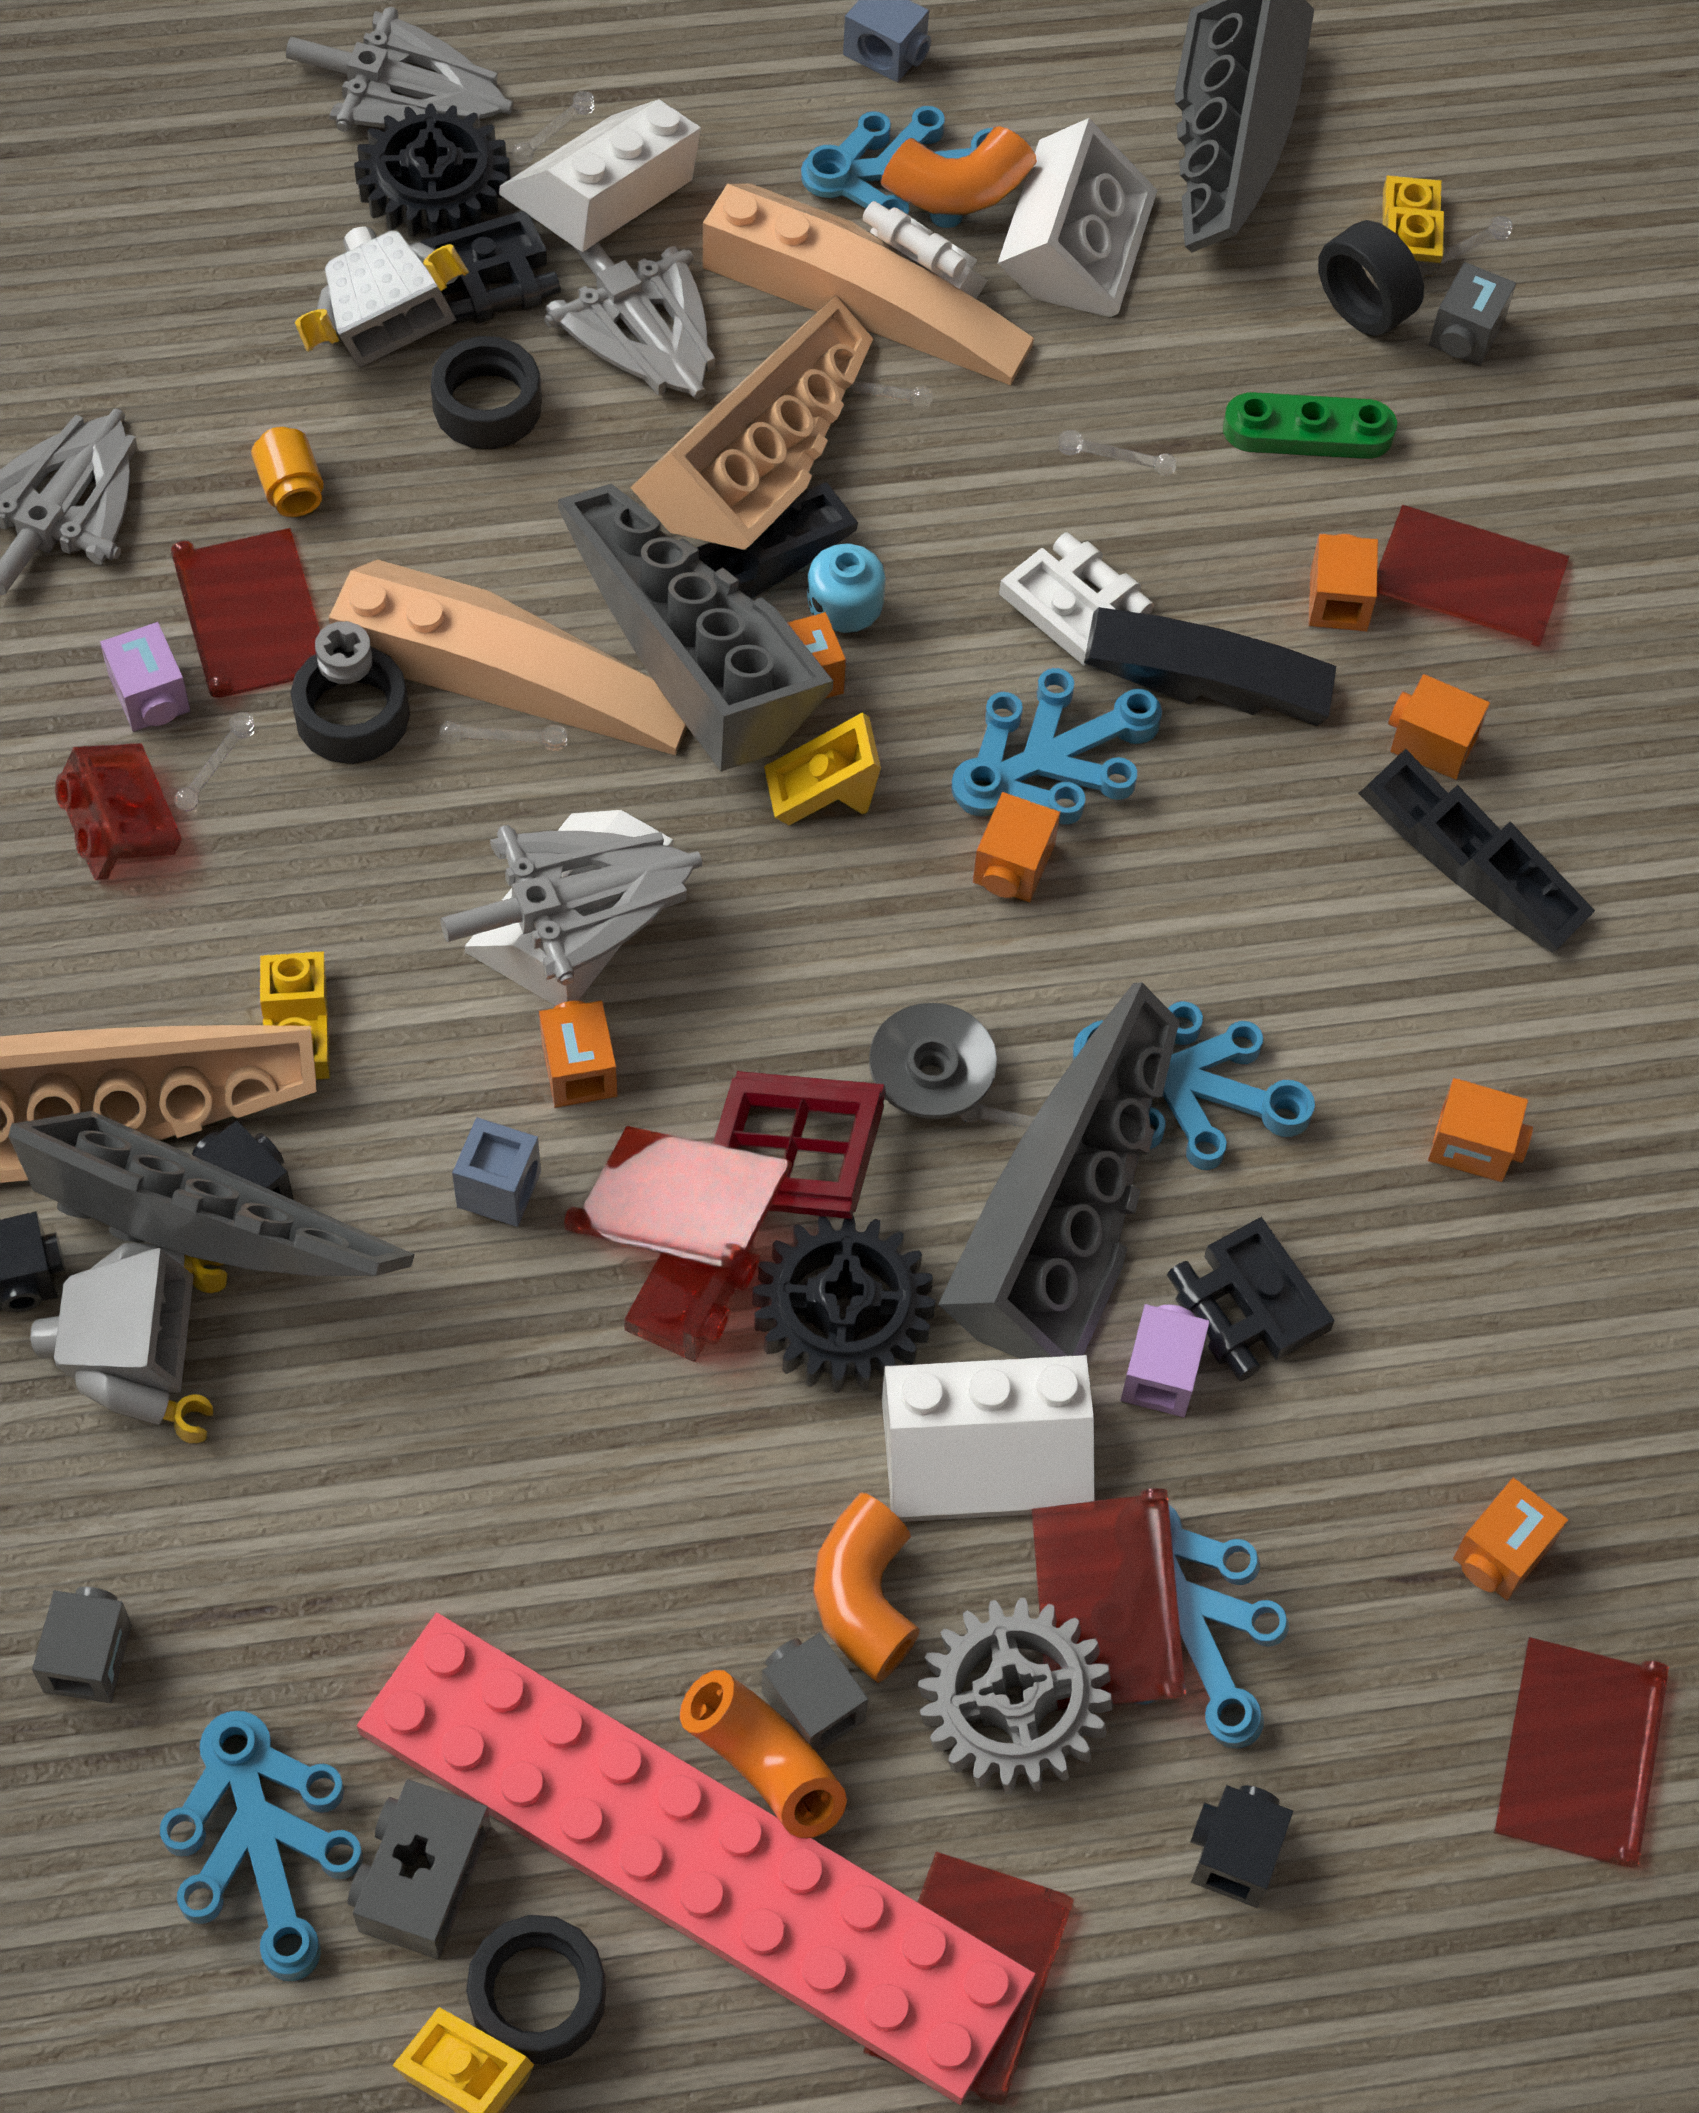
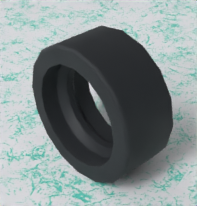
(1387, 262)
(486, 358)
(359, 741)
(541, 1933)

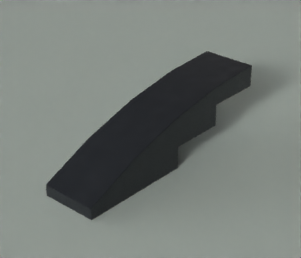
(790, 543)
(1211, 662)
(1478, 856)

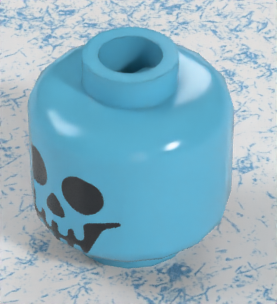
(847, 586)

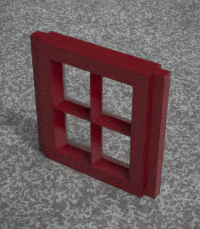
(805, 1096)

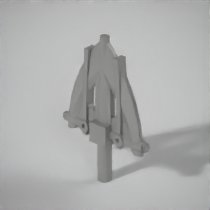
(381, 67)
(664, 356)
(42, 519)
(634, 870)

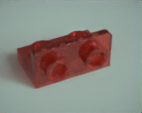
(115, 806)
(687, 1303)

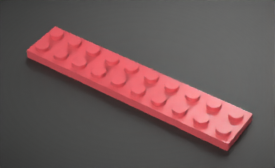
(699, 1857)

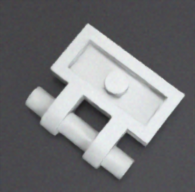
(926, 249)
(1058, 599)

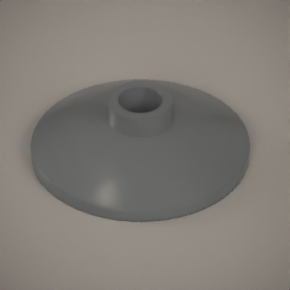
(936, 1037)

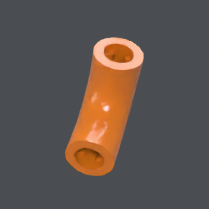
(961, 183)
(851, 1591)
(765, 1753)

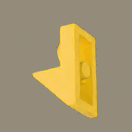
(826, 769)
(463, 2066)

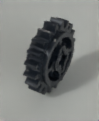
(398, 165)
(846, 1254)

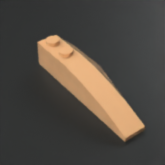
(818, 255)
(762, 439)
(503, 655)
(150, 1077)

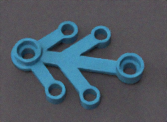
(838, 170)
(1053, 755)
(1188, 1079)
(1199, 1603)
(256, 1830)

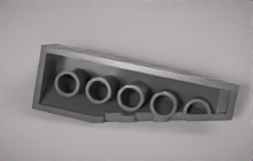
(1237, 107)
(712, 650)
(186, 1203)
(1056, 1216)

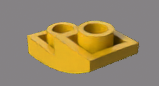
(1415, 215)
(296, 995)

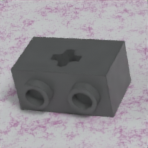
(420, 1909)

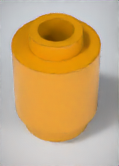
(288, 471)

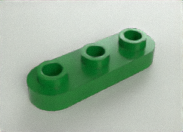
(1285, 426)

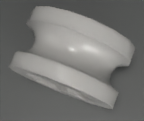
(336, 666)

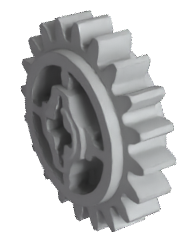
(1040, 1691)

